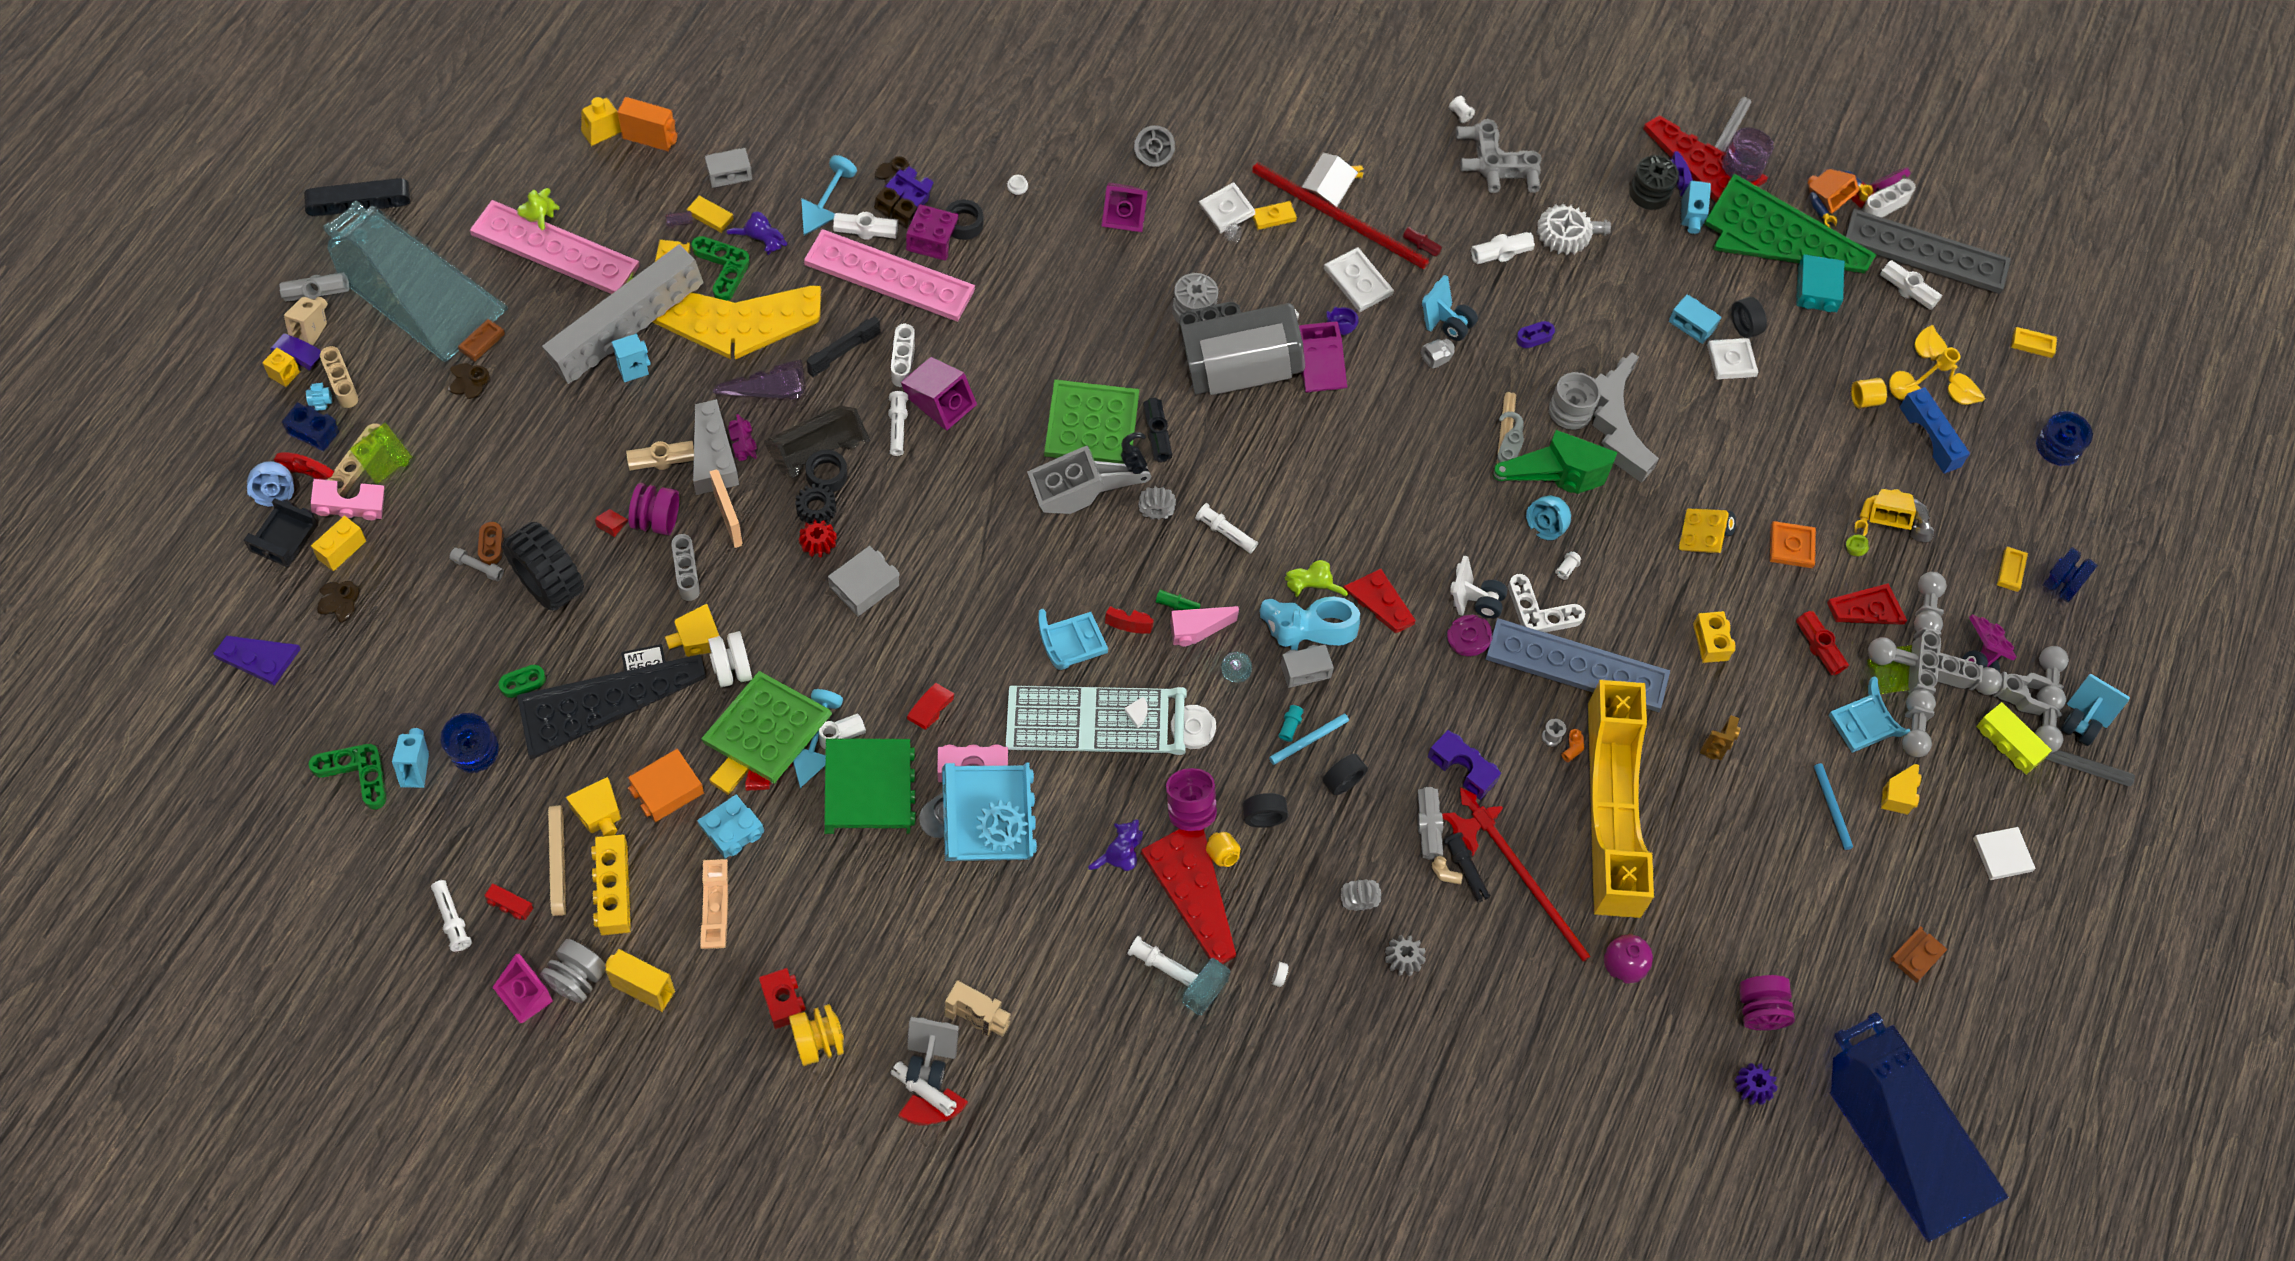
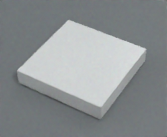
(1227, 207)
(1732, 358)
(2004, 853)

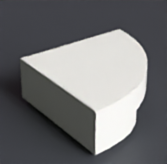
(1137, 712)

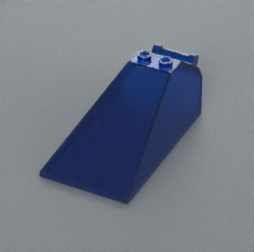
(1910, 1130)

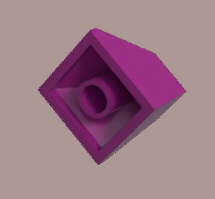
(1124, 207)

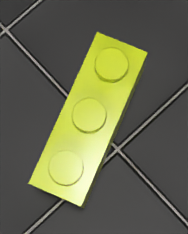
(2013, 738)

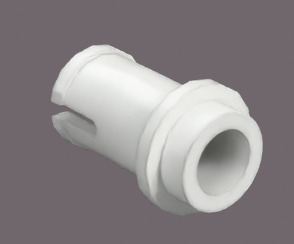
(1571, 561)

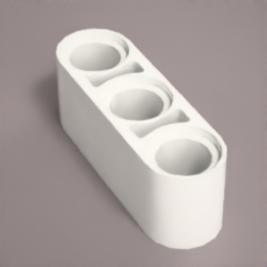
(1890, 198)
(905, 347)

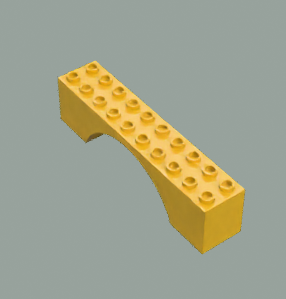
(1619, 856)

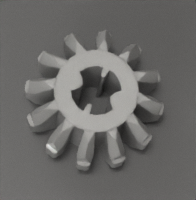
(1157, 503)
(1361, 895)
(1406, 963)

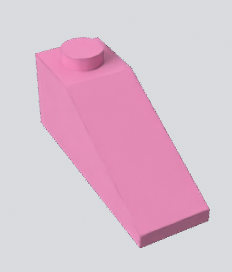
(1197, 624)

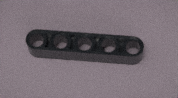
(338, 198)

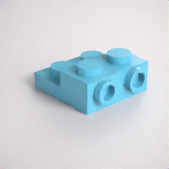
(731, 826)

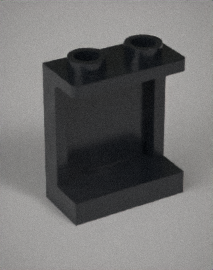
(282, 533)

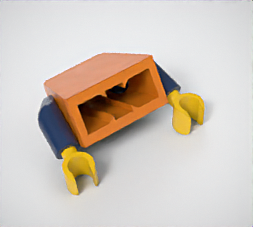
(1833, 190)

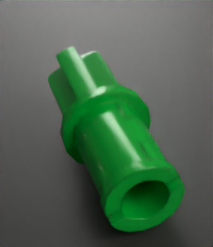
(1176, 601)

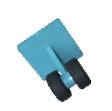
(1437, 307)
(2096, 702)

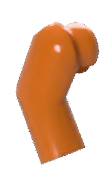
(1576, 745)

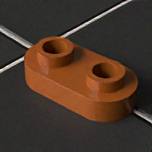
(490, 545)

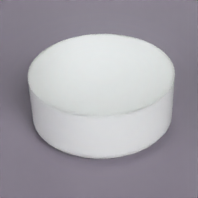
(1280, 974)

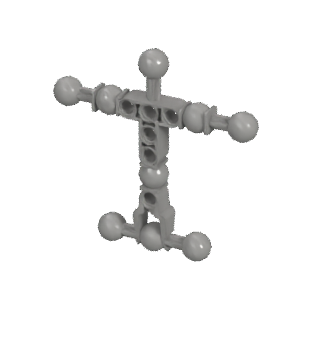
(1932, 667)

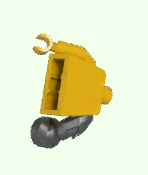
(1896, 510)

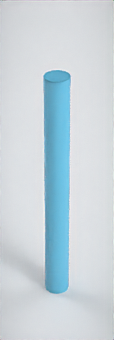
(1308, 739)

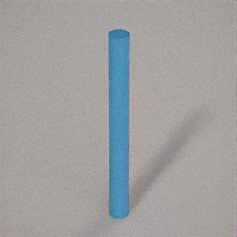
(1833, 806)

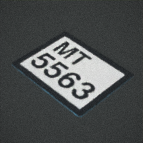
(643, 657)

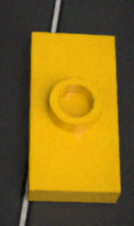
(1274, 215)

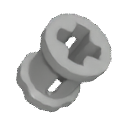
(1553, 732)

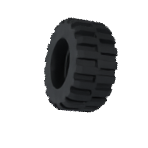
(543, 565)

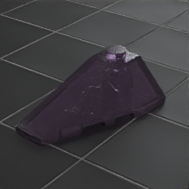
(780, 382)

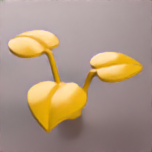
(1931, 345)

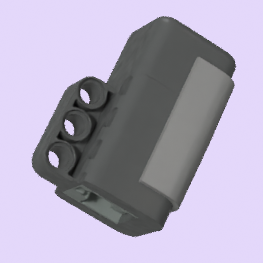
(1241, 349)

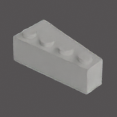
(711, 449)

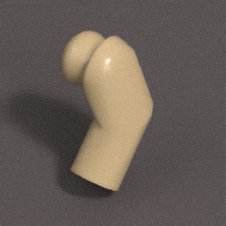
(1443, 873)

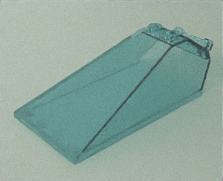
(409, 280)

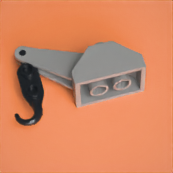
(1077, 479)

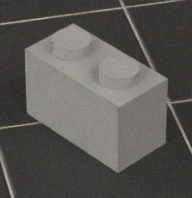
(728, 167)
(1306, 665)

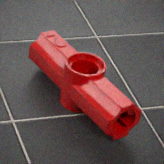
(1828, 653)

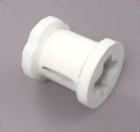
(1461, 109)

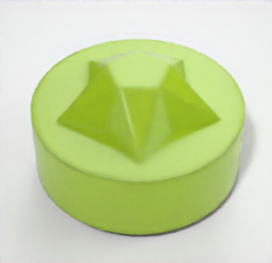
(1857, 545)

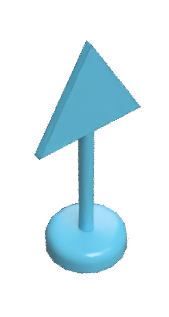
(817, 216)
(809, 762)

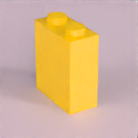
(639, 980)

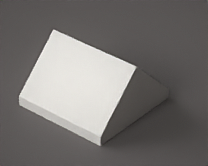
(1330, 178)

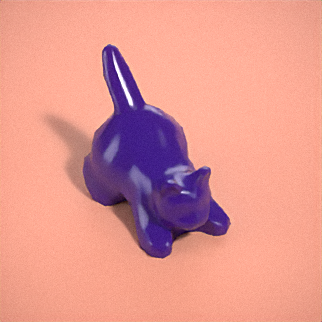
(759, 229)
(1121, 851)

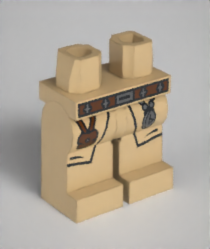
(977, 1009)

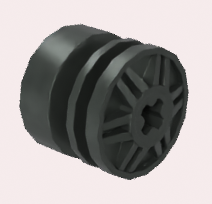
(1653, 182)

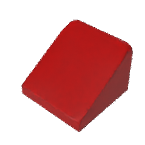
(610, 522)

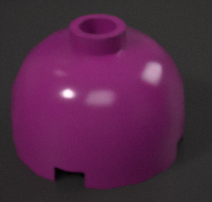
(1628, 958)

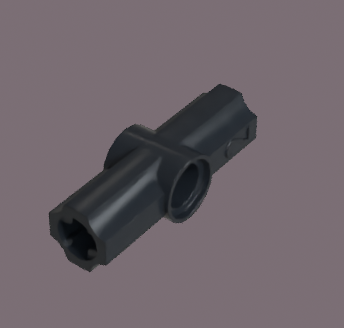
(1158, 439)

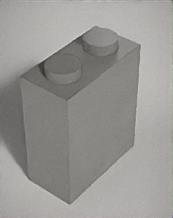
(864, 580)

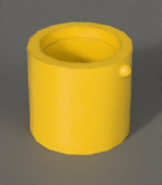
(1868, 393)

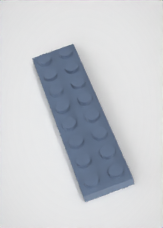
(1572, 661)

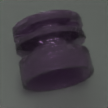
(1748, 154)

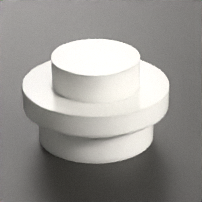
(1017, 184)

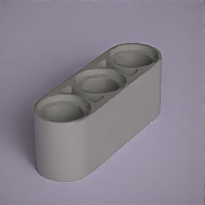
(683, 558)

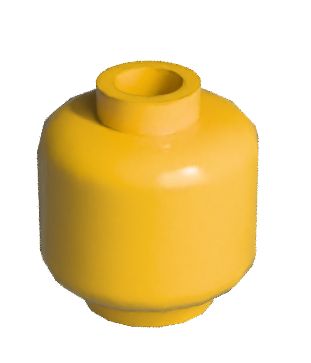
(1223, 849)

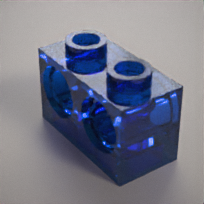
(309, 429)

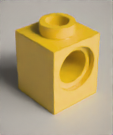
(281, 367)

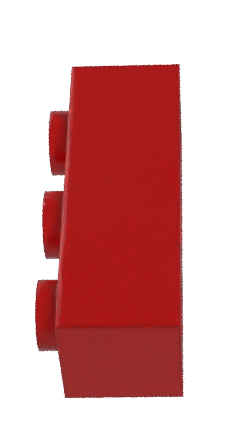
(508, 902)

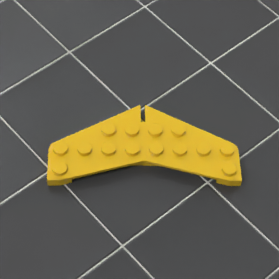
(746, 323)

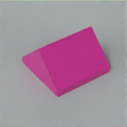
(522, 990)

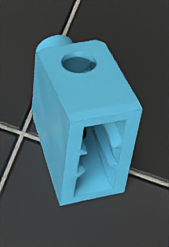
(1695, 205)
(412, 750)

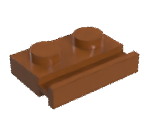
(1918, 954)

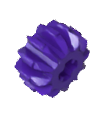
(1756, 1084)

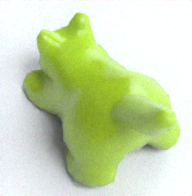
(537, 207)
(1316, 577)

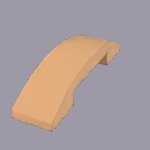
(714, 904)

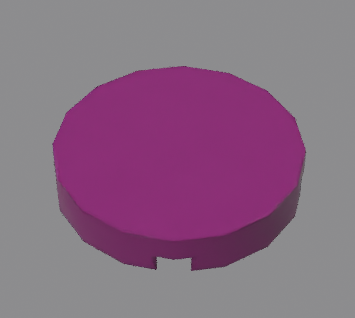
(1890, 179)
(1469, 635)

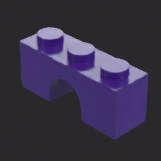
(1452, 750)

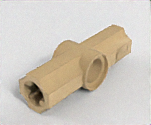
(650, 456)

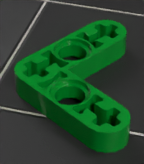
(728, 261)
(357, 762)

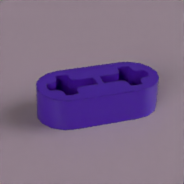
(1535, 334)

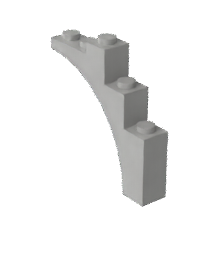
(1613, 422)

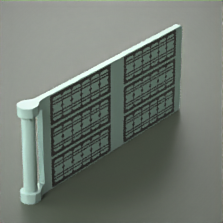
(1092, 719)

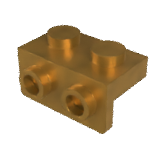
(1719, 742)

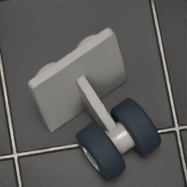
(933, 1039)

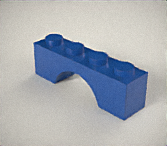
(1947, 446)

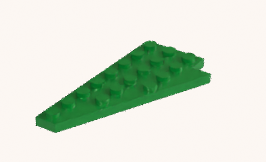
(1768, 228)

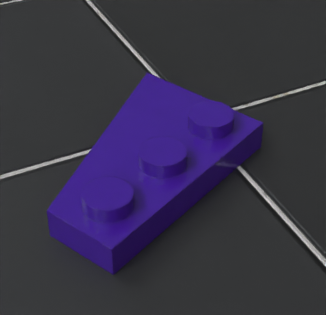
(257, 657)

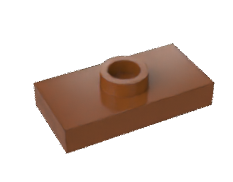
(481, 340)

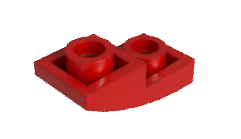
(1136, 623)
(929, 706)

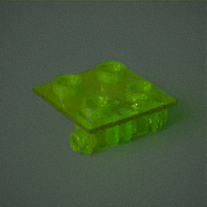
(381, 453)
(1892, 676)

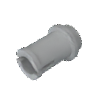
(1601, 227)

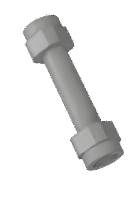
(492, 571)

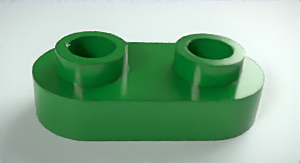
(522, 680)

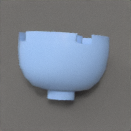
(268, 482)

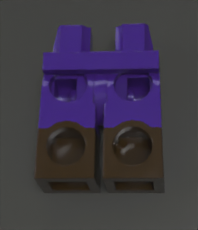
(903, 196)

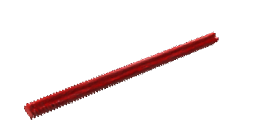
(1340, 216)

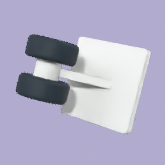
(1487, 597)

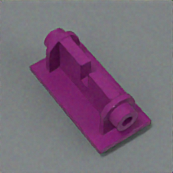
(741, 430)

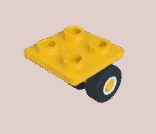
(1706, 529)

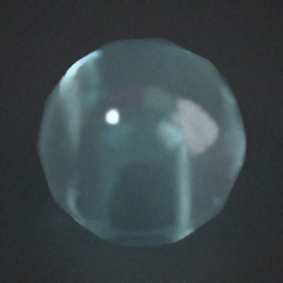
(1236, 667)

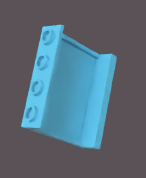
(972, 789)

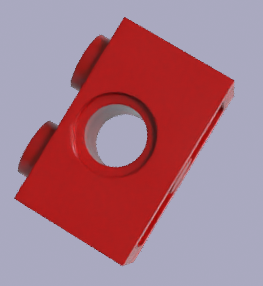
(775, 985)

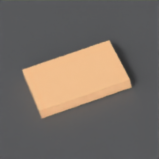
(726, 508)

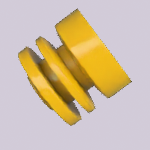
(816, 1034)

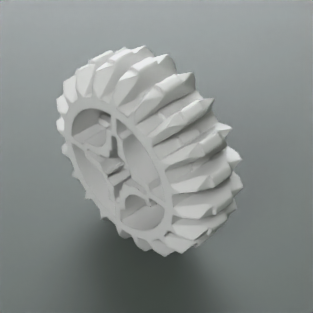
(1552, 227)

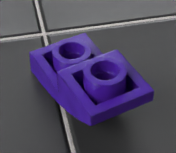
(1684, 173)
(303, 352)

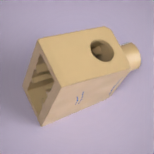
(306, 319)

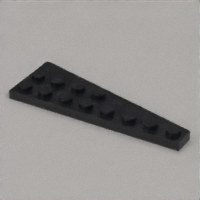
(575, 709)

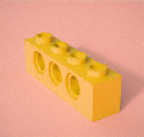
(618, 919)

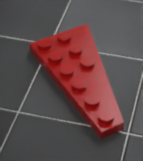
(1702, 159)
(1192, 886)

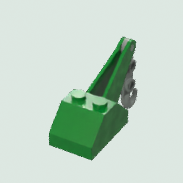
(1567, 461)

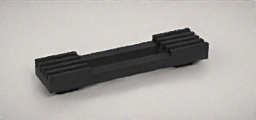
(862, 334)

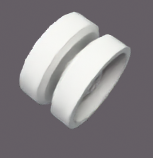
(728, 659)

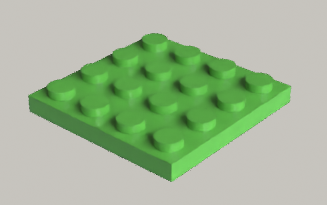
(1090, 417)
(766, 726)

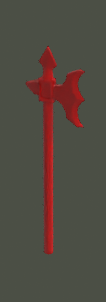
(1484, 820)

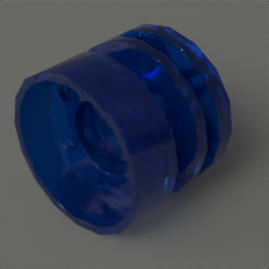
(460, 735)

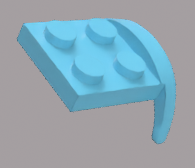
(1071, 639)
(1866, 720)

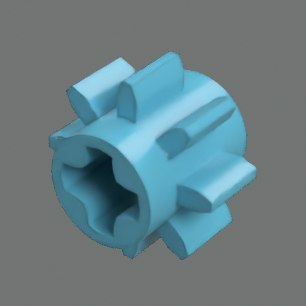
(319, 396)

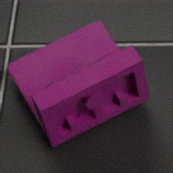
(931, 232)

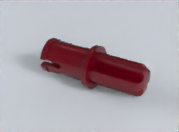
(1422, 241)

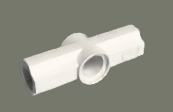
(865, 225)
(1502, 248)
(1911, 285)

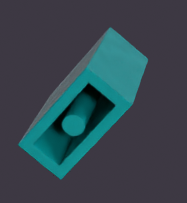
(1820, 283)

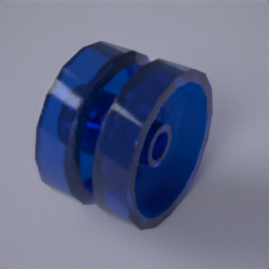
(2064, 438)
(2069, 574)

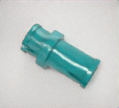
(1292, 719)

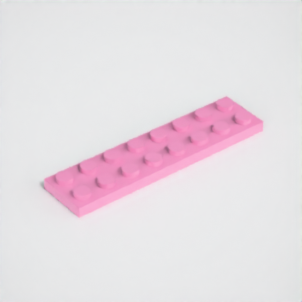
(554, 248)
(889, 275)

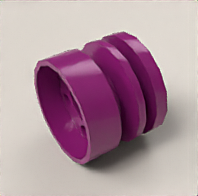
(653, 508)
(1191, 799)
(1766, 1002)

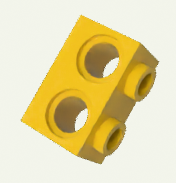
(1709, 637)

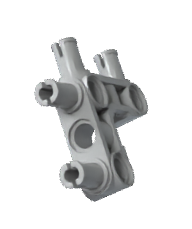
(1497, 163)

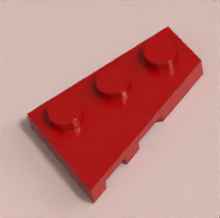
(1382, 599)
(1868, 606)

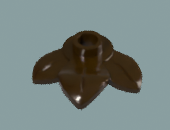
(888, 170)
(466, 379)
(337, 602)

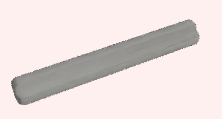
(1733, 124)

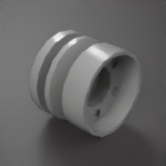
(1193, 292)
(1574, 400)
(571, 975)

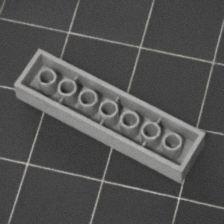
(623, 313)

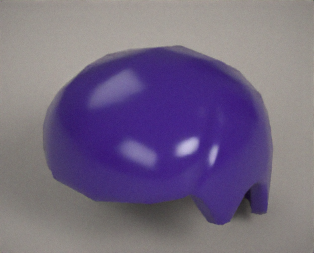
(1346, 319)

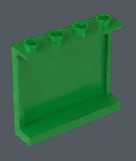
(869, 784)

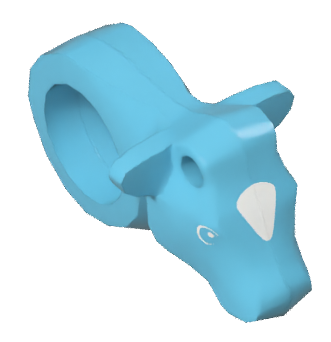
(1293, 624)

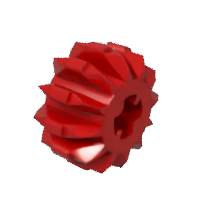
(809, 540)

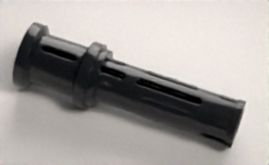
(1463, 856)

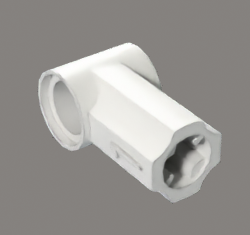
(842, 729)

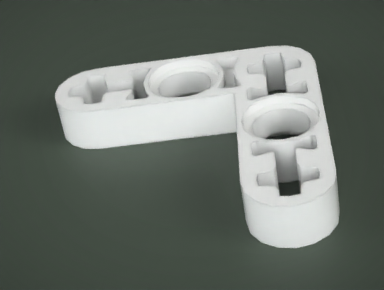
(1540, 616)

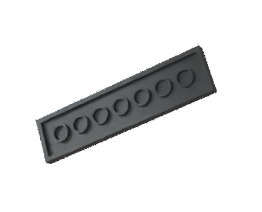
(1928, 251)

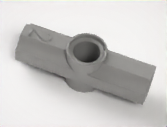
(326, 285)
(1430, 823)

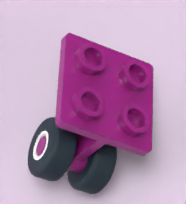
(1994, 644)

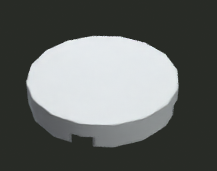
(1198, 727)

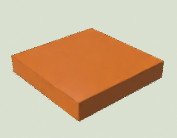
(1792, 544)

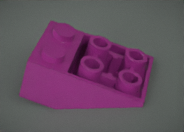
(1323, 357)

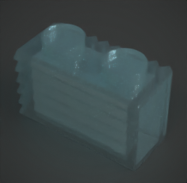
(1206, 986)

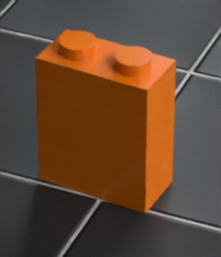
(647, 124)
(665, 785)

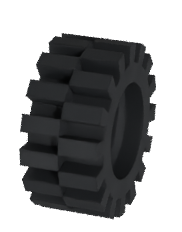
(815, 494)

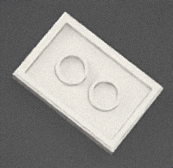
(1358, 279)

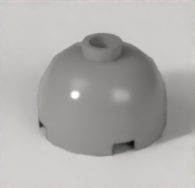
(1154, 145)

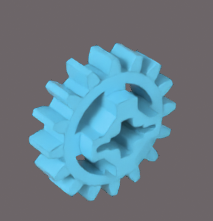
(996, 815)

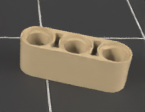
(339, 377)

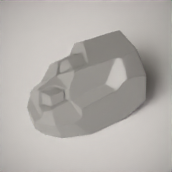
(1437, 352)

